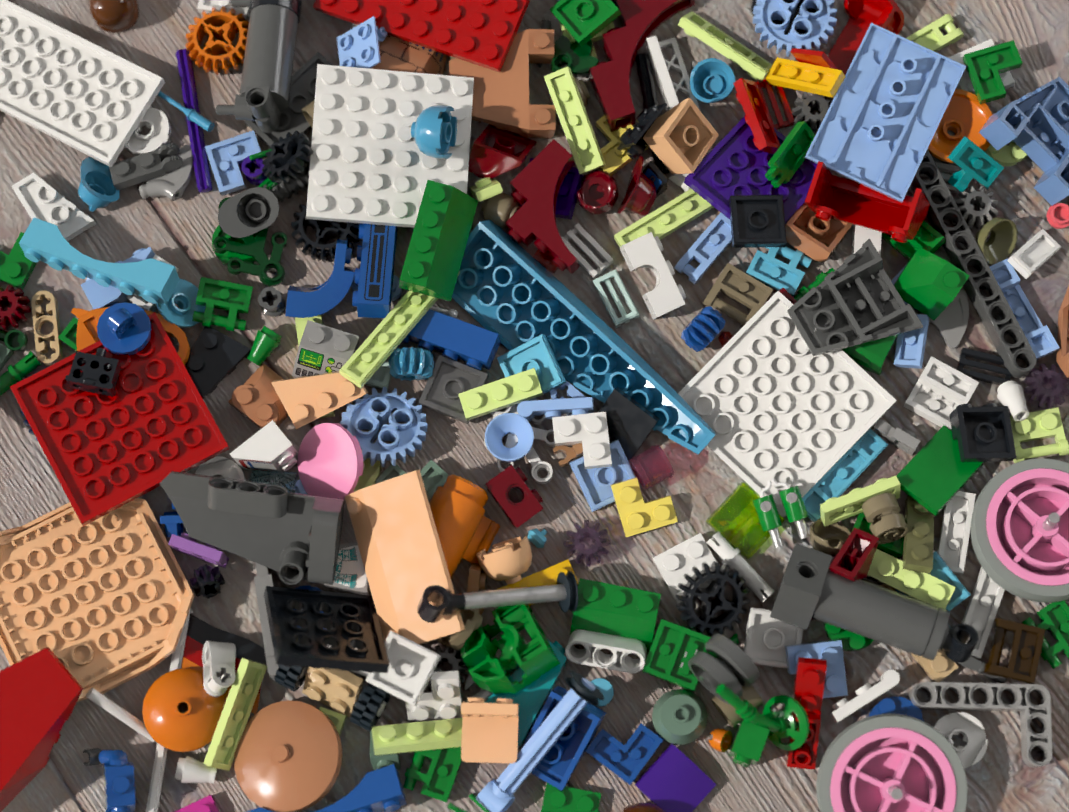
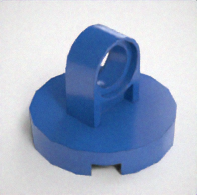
(124, 328)

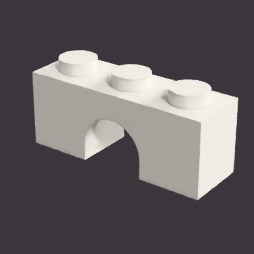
(646, 253)

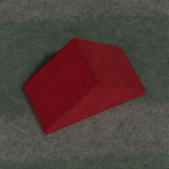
(855, 555)

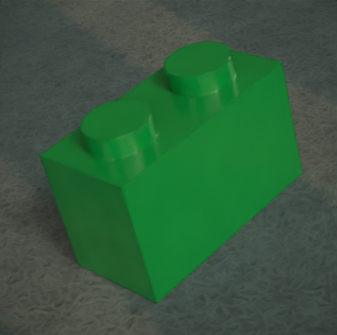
(748, 743)

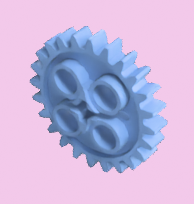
(816, 24)
(404, 436)

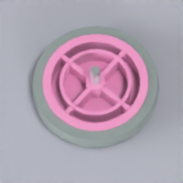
(1024, 529)
(891, 767)

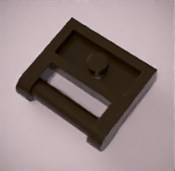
(1024, 651)

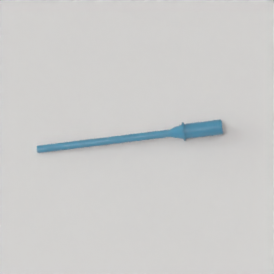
(192, 114)

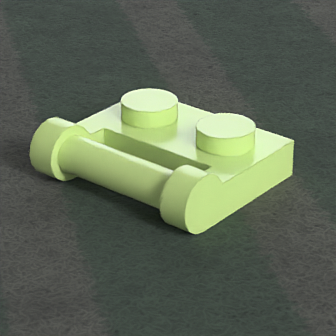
(1038, 426)

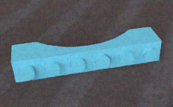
(145, 278)

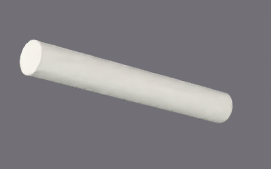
(118, 712)

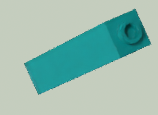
(533, 697)

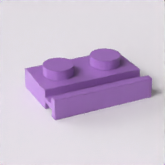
(204, 552)

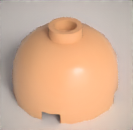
(506, 560)

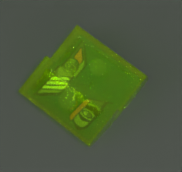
(739, 521)

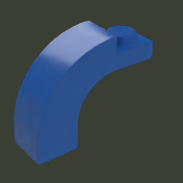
(317, 300)

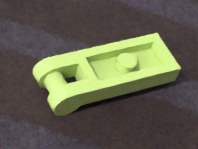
(933, 38)

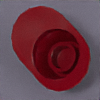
(639, 193)

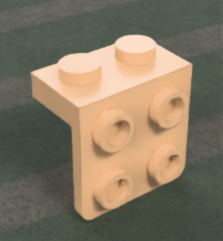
(489, 731)

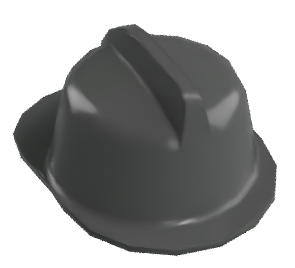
(248, 212)

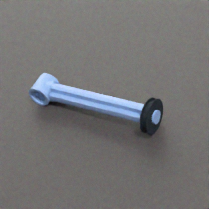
(499, 793)

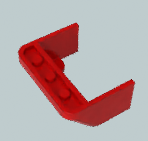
(861, 13)
(862, 206)

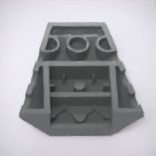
(852, 306)

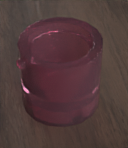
(651, 467)

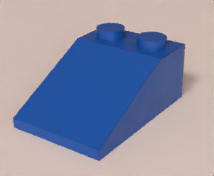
(568, 750)

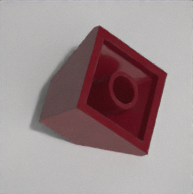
(498, 152)

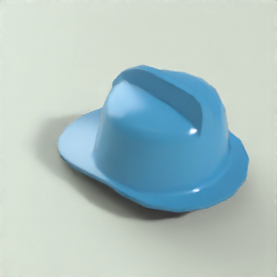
(96, 184)

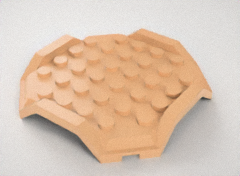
(93, 594)

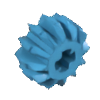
(411, 364)

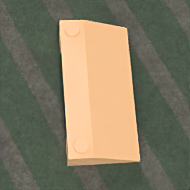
(401, 555)

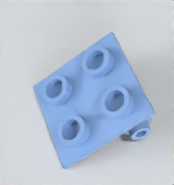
(360, 45)

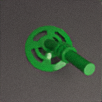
(781, 722)

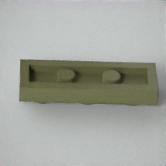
(919, 538)

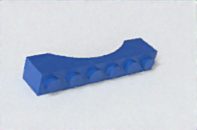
(377, 792)

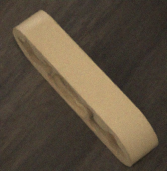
(52, 309)

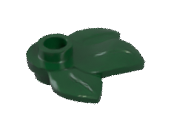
(577, 57)

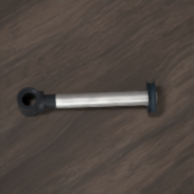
(564, 592)

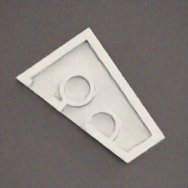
(48, 205)

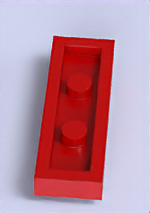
(757, 116)

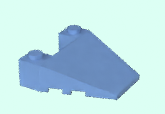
(1041, 130)

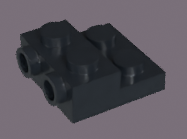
(983, 433)

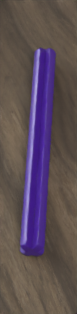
(195, 131)

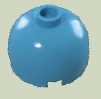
(435, 131)

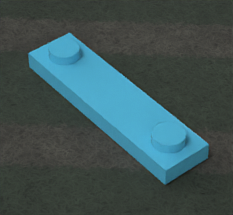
(844, 472)

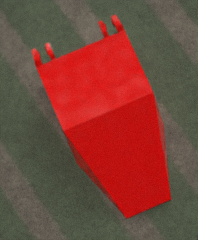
(34, 705)

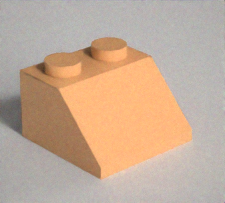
(681, 137)

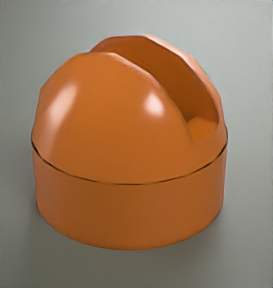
(721, 740)

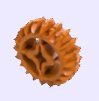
(210, 55)

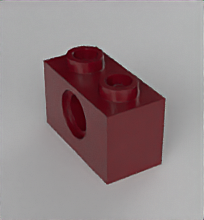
(516, 512)

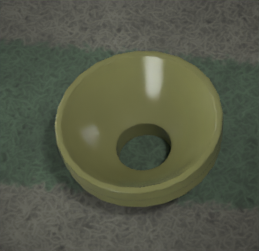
(1001, 241)

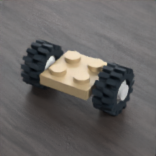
(338, 691)

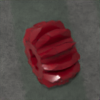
(18, 308)

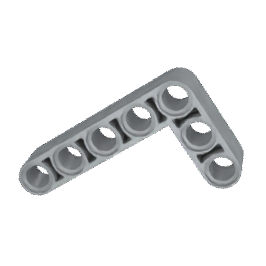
(994, 703)

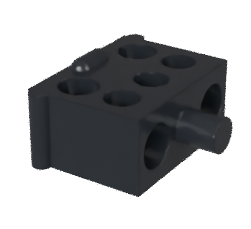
(94, 373)

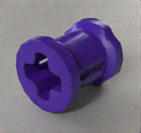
(249, 166)

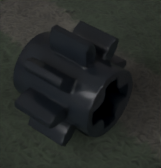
(207, 581)

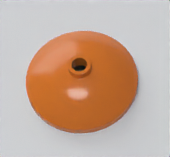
(964, 118)
(181, 730)

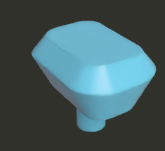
(537, 537)

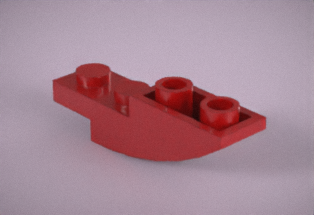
(809, 693)

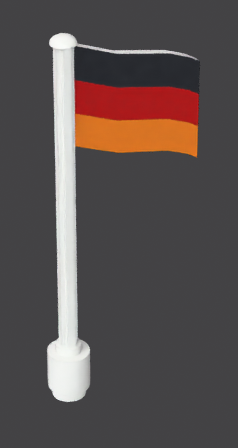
(189, 655)

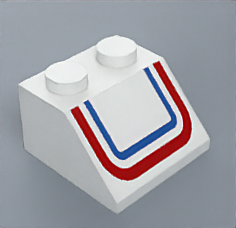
(266, 451)

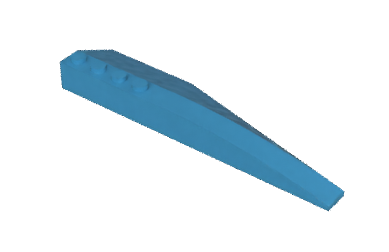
(522, 300)

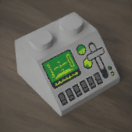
(323, 350)

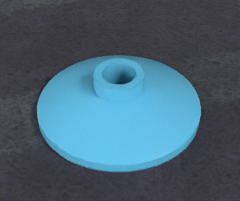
(185, 297)

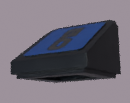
(657, 177)

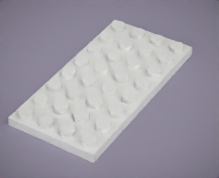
(70, 85)

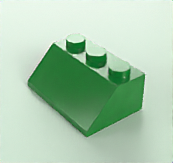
(616, 611)

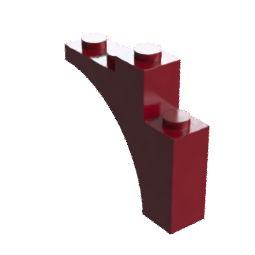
(539, 189)

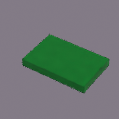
(936, 472)

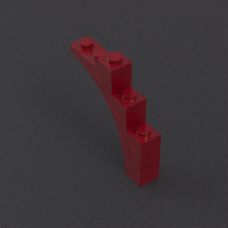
(621, 46)

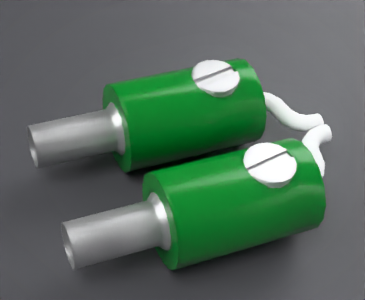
(769, 515)

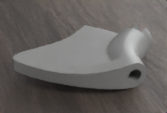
(174, 182)
(953, 320)

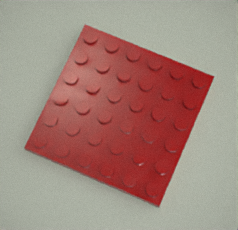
(125, 443)

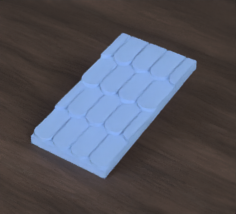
(885, 112)

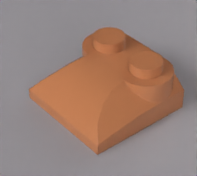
(813, 235)
(258, 398)

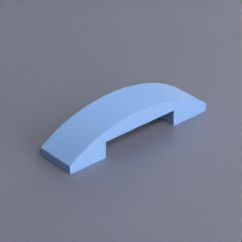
(1038, 336)

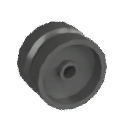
(724, 665)

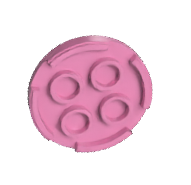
(330, 461)

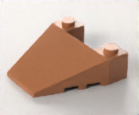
(504, 96)

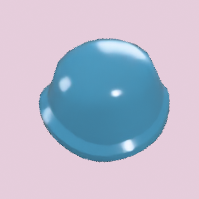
(711, 80)

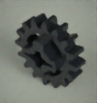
(287, 157)

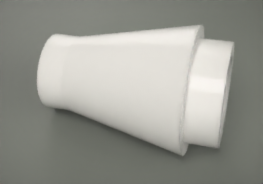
(1012, 395)
(194, 771)

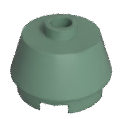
(679, 717)

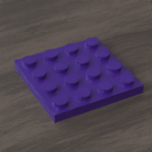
(740, 169)

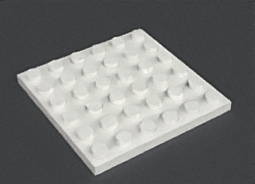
(363, 145)
(782, 407)

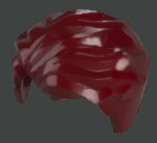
(598, 193)

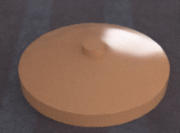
(288, 756)

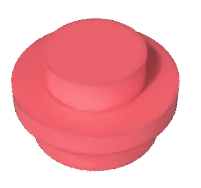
(1058, 215)

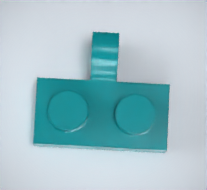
(973, 164)

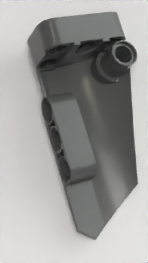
(261, 523)

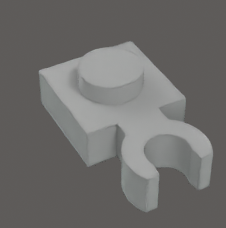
(902, 439)

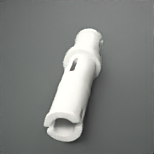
(736, 561)

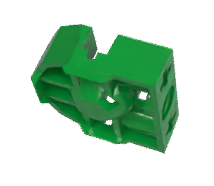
(533, 658)

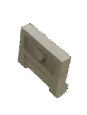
(740, 288)

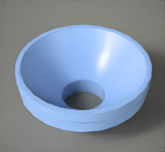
(507, 424)

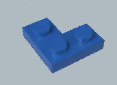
(627, 759)

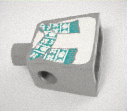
(350, 571)

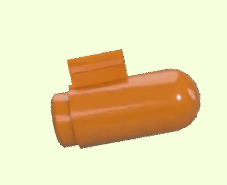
(461, 521)

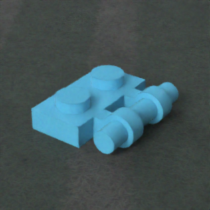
(777, 273)

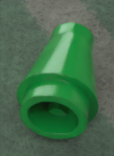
(263, 346)

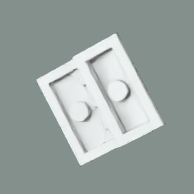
(940, 392)

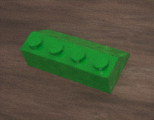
(438, 241)

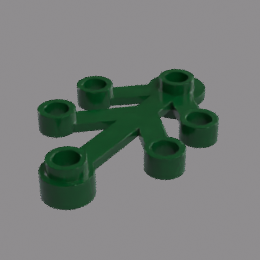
(254, 248)

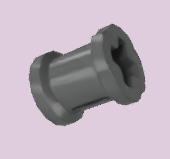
(264, 301)

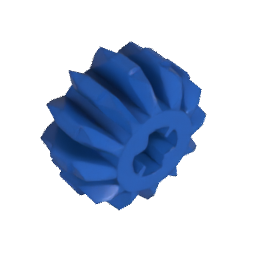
(703, 328)

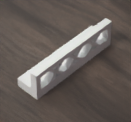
(661, 71)

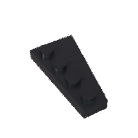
(213, 359)

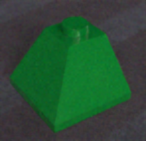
(929, 283)

